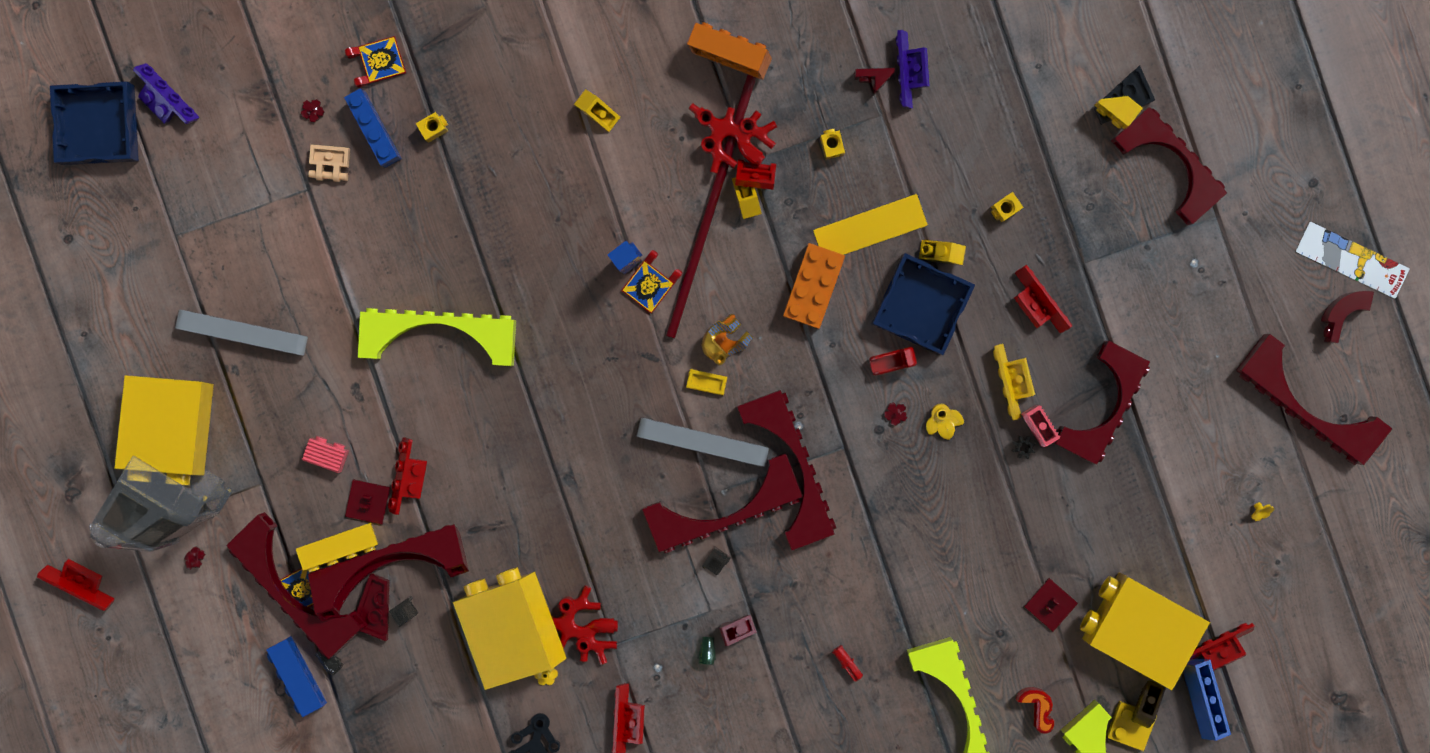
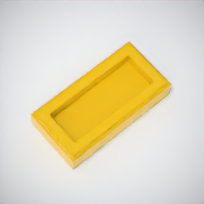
(706, 382)

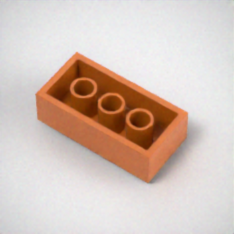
(729, 50)
(813, 286)

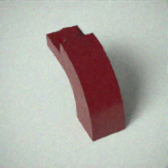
(1340, 309)

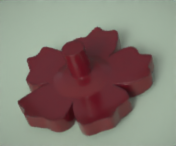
(312, 110)
(895, 413)
(194, 558)

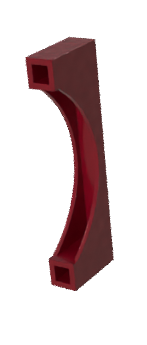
(1265, 370)
(812, 519)
(674, 529)
(255, 551)
(334, 583)

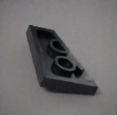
(1135, 87)

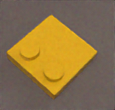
(1126, 731)

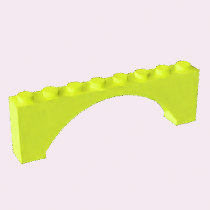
(381, 329)
(942, 662)
(1088, 729)

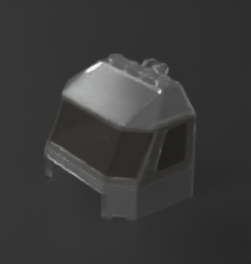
(153, 510)

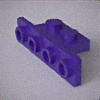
(913, 68)
(162, 98)

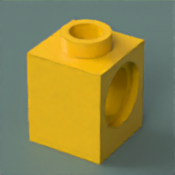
(424, 124)
(832, 152)
(1013, 203)

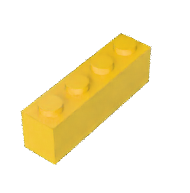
(337, 546)

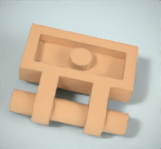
(329, 156)

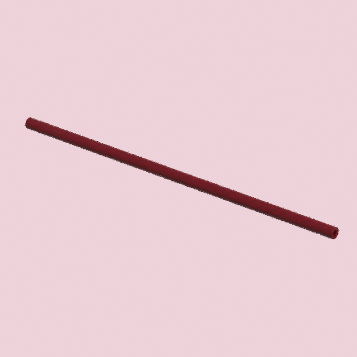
(709, 212)

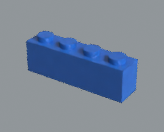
(372, 128)
(625, 257)
(296, 676)
(1206, 699)

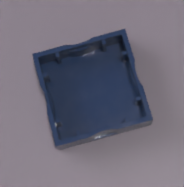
(94, 123)
(922, 304)

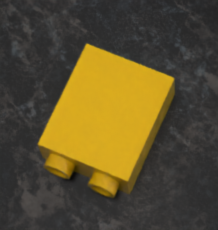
(165, 425)
(509, 628)
(1143, 630)

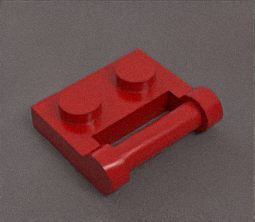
(755, 176)

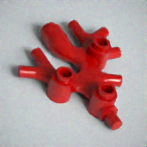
(726, 127)
(569, 629)

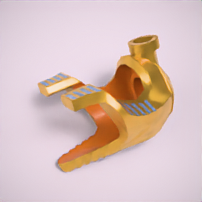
(718, 346)

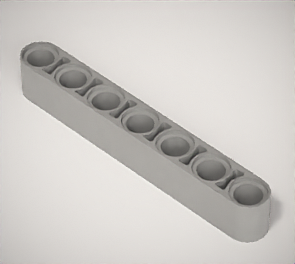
(241, 332)
(702, 442)

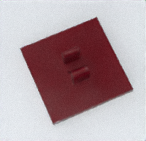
(367, 501)
(1050, 604)

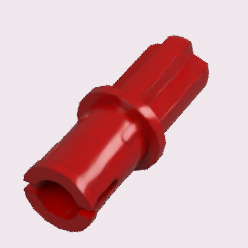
(847, 663)

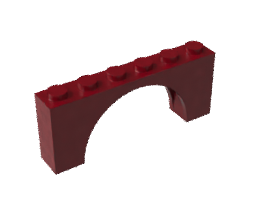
(1202, 187)
(1128, 372)

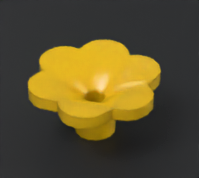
(1262, 511)
(549, 679)

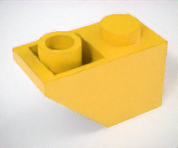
(1119, 109)
(942, 252)

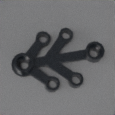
(535, 744)

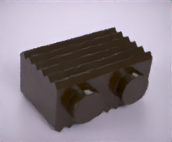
(1148, 704)

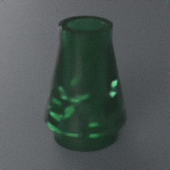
(707, 651)

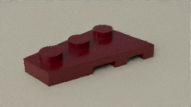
(375, 607)

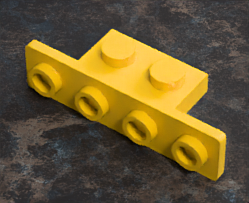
(1016, 380)

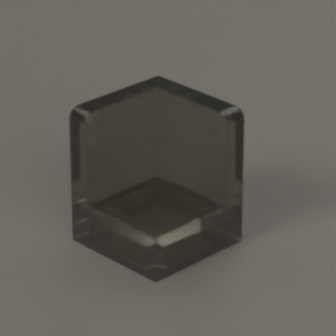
(716, 561)
(404, 611)

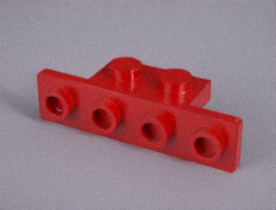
(1038, 303)
(408, 477)
(78, 582)
(1225, 649)
(627, 720)

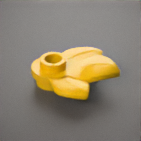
(944, 424)

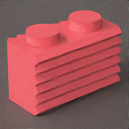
(1040, 425)
(325, 454)

